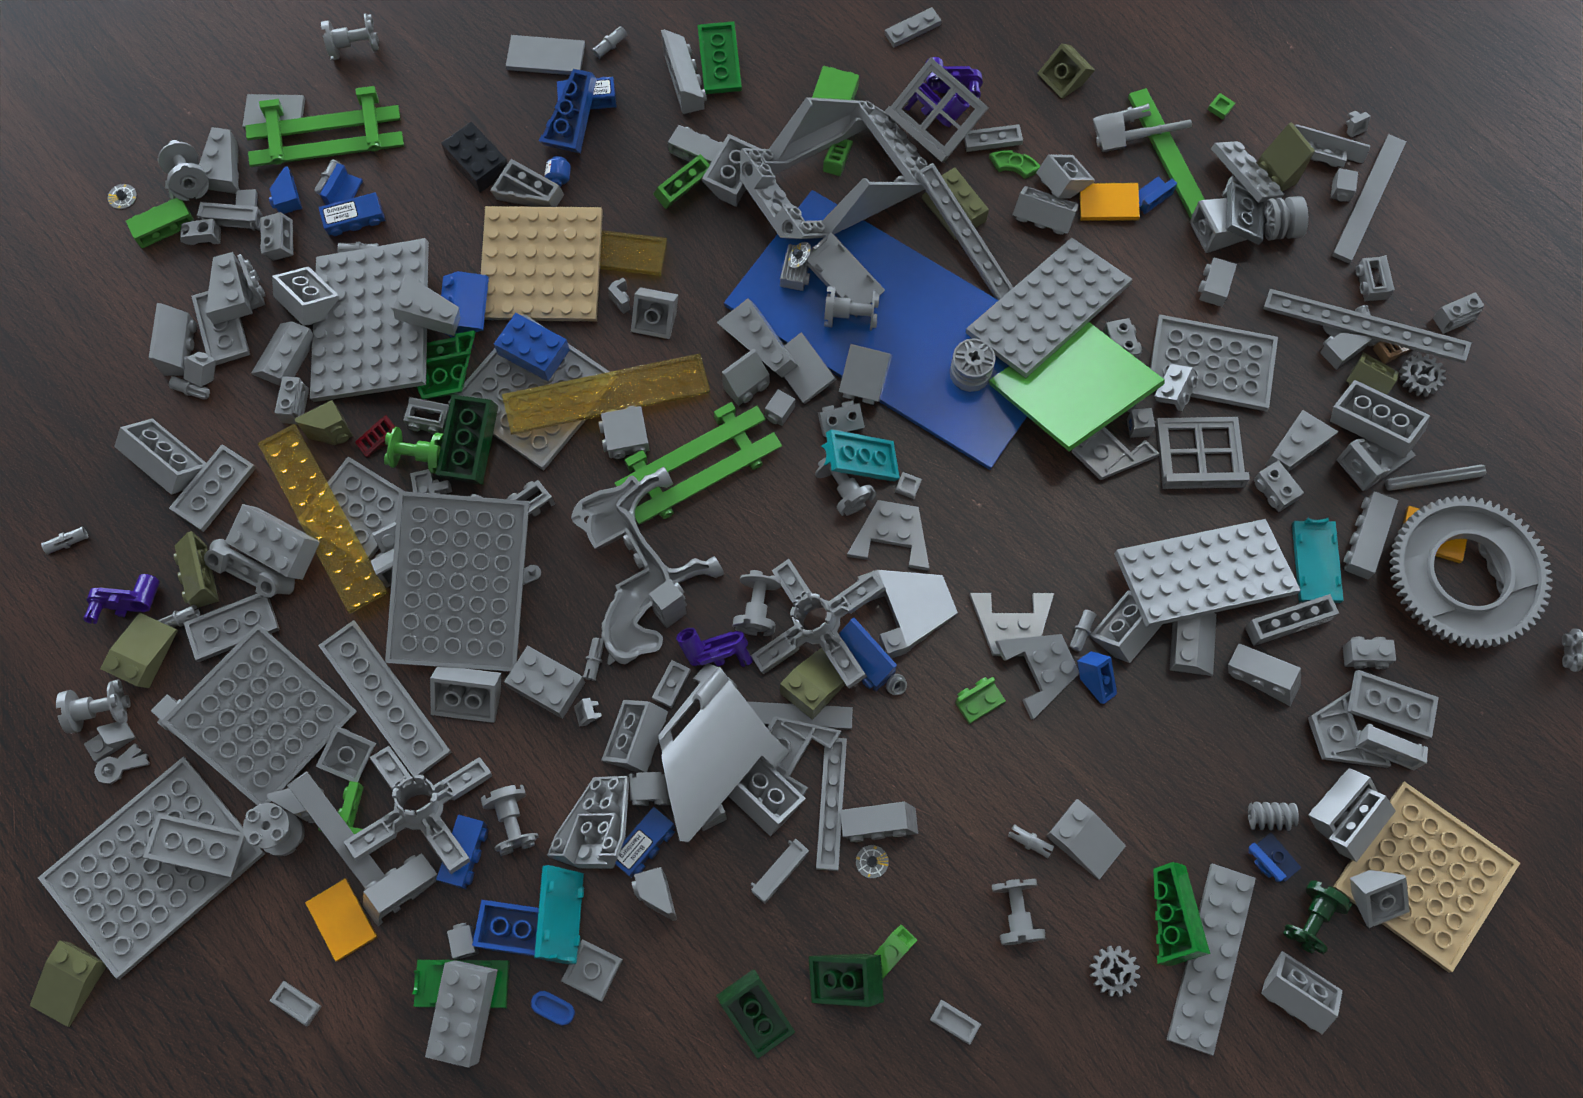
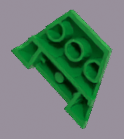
(446, 365)

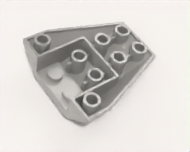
(595, 825)

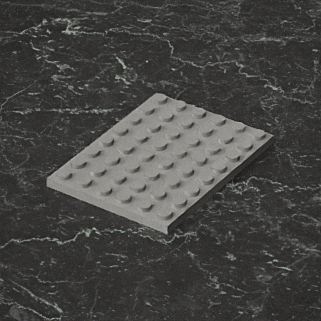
(359, 341)
(457, 581)
(133, 902)

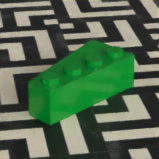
(1178, 918)

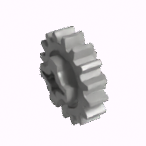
(1422, 375)
(1113, 962)

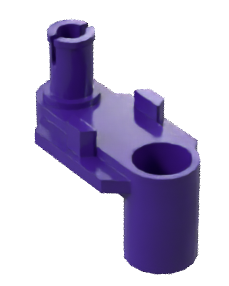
(965, 75)
(954, 107)
(122, 600)
(713, 649)

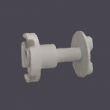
(342, 38)
(184, 176)
(843, 307)
(850, 491)
(756, 610)
(1573, 650)
(77, 710)
(505, 803)
(273, 829)
(1020, 920)

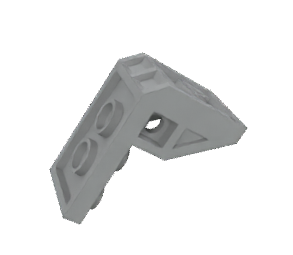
(1369, 462)

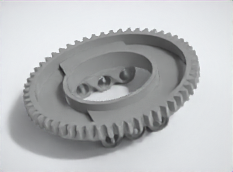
(1510, 559)

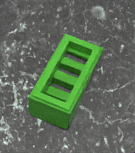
(835, 166)

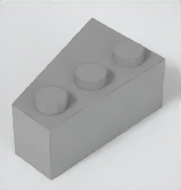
(221, 161)

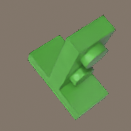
(351, 796)
(895, 948)

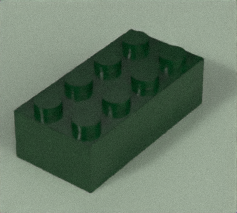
(467, 439)

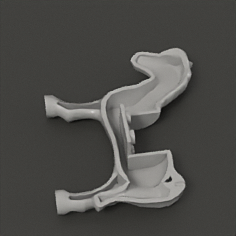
(611, 518)

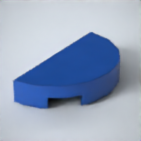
(1265, 864)

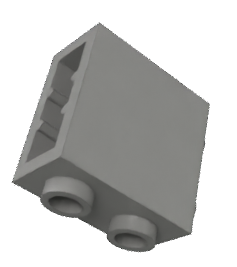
(624, 432)

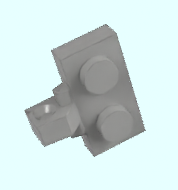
(424, 483)

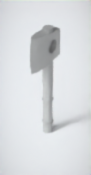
(1112, 133)

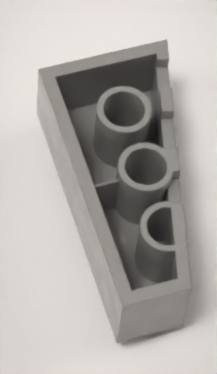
(754, 332)

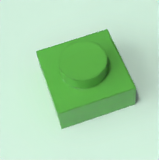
(1221, 106)

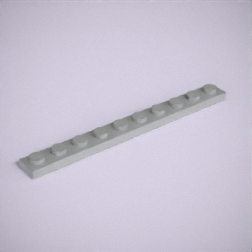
(1367, 325)

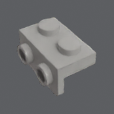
(1178, 386)

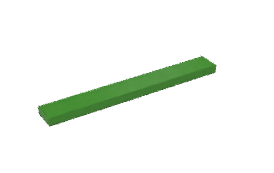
(1168, 153)

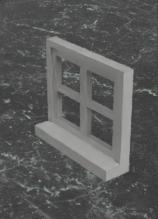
(919, 131)
(1234, 479)

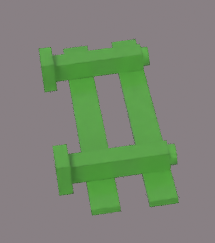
(276, 128)
(732, 428)

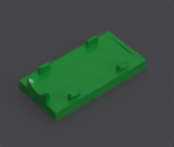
(719, 57)
(429, 977)

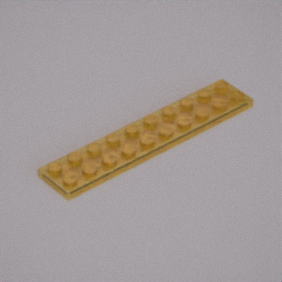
(604, 393)
(322, 518)

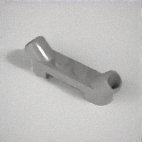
(267, 581)

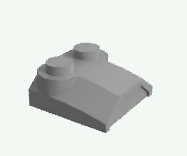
(346, 754)

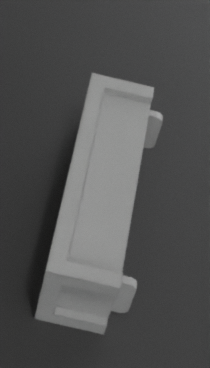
(231, 215)
(1391, 747)
(780, 871)

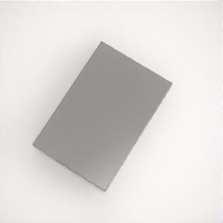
(292, 107)
(811, 374)

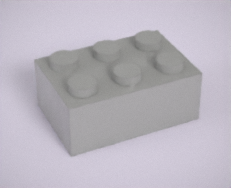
(545, 682)

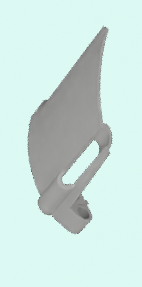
(712, 750)

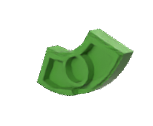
(1015, 162)

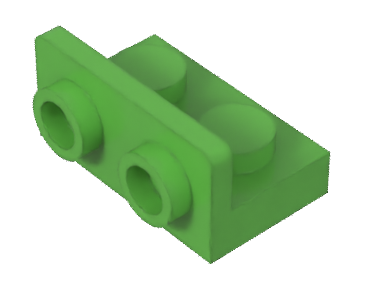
(979, 700)

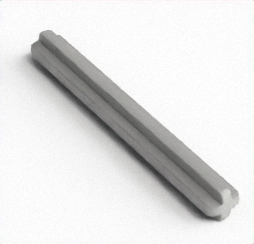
(1435, 477)

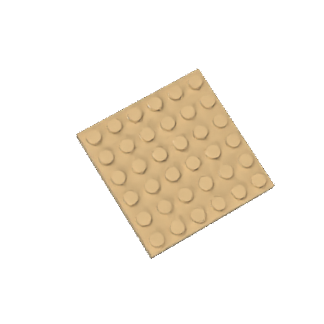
(542, 262)
(1448, 872)

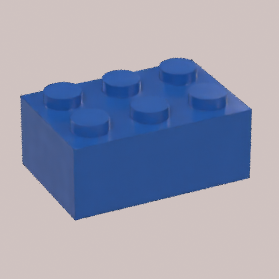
(531, 347)
(506, 928)

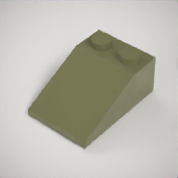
(1287, 157)
(139, 651)
(812, 684)
(66, 982)

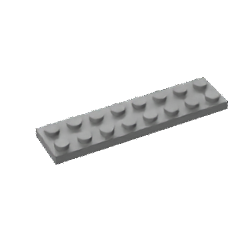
(385, 699)
(1209, 977)

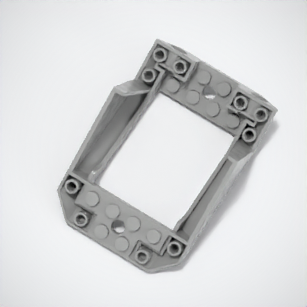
(811, 130)

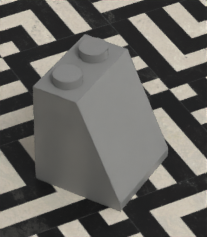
(1210, 225)
(864, 373)

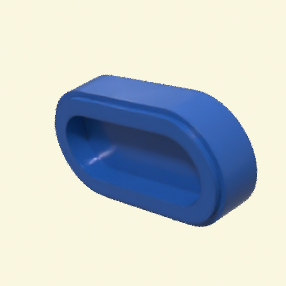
(553, 1008)

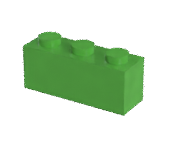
(681, 181)
(159, 222)

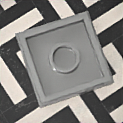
(593, 970)

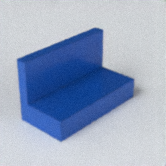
(340, 186)
(1155, 193)

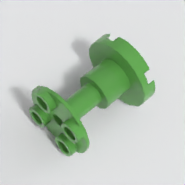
(423, 450)

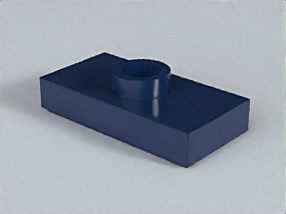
(1279, 855)

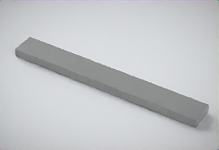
(1369, 199)
(964, 231)

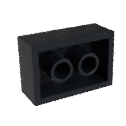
(474, 156)

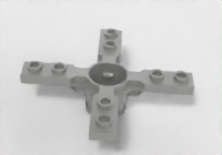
(826, 634)
(427, 818)

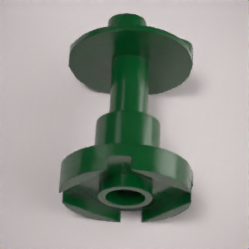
(1321, 910)

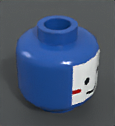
(558, 170)

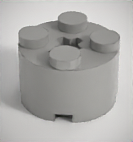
(648, 787)

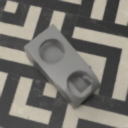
(200, 231)

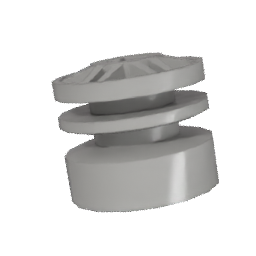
(1285, 218)
(969, 374)

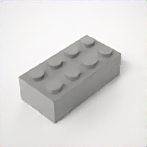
(1379, 418)
(272, 542)
(461, 1013)

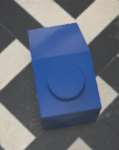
(284, 193)
(1098, 675)

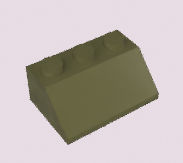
(965, 195)
(194, 573)

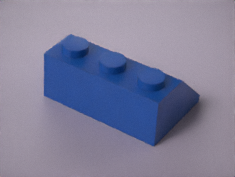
(470, 295)
(869, 655)

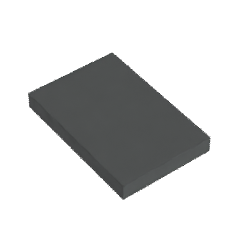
(1244, 214)

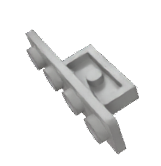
(1333, 148)

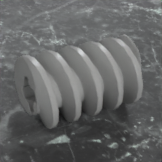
(1272, 815)

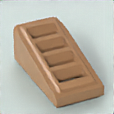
(1384, 354)

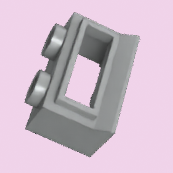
(1367, 285)
(1458, 313)
(291, 399)
(417, 423)
(529, 490)

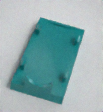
(861, 455)
(1317, 559)
(559, 915)

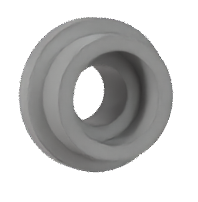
(896, 684)

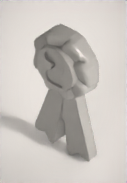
(111, 769)

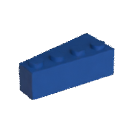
(571, 113)

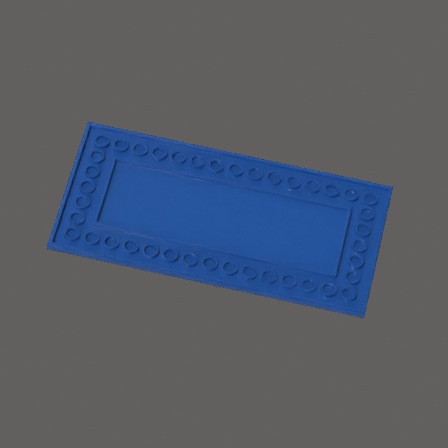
(918, 323)

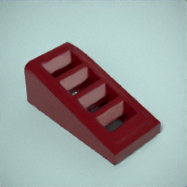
(378, 427)

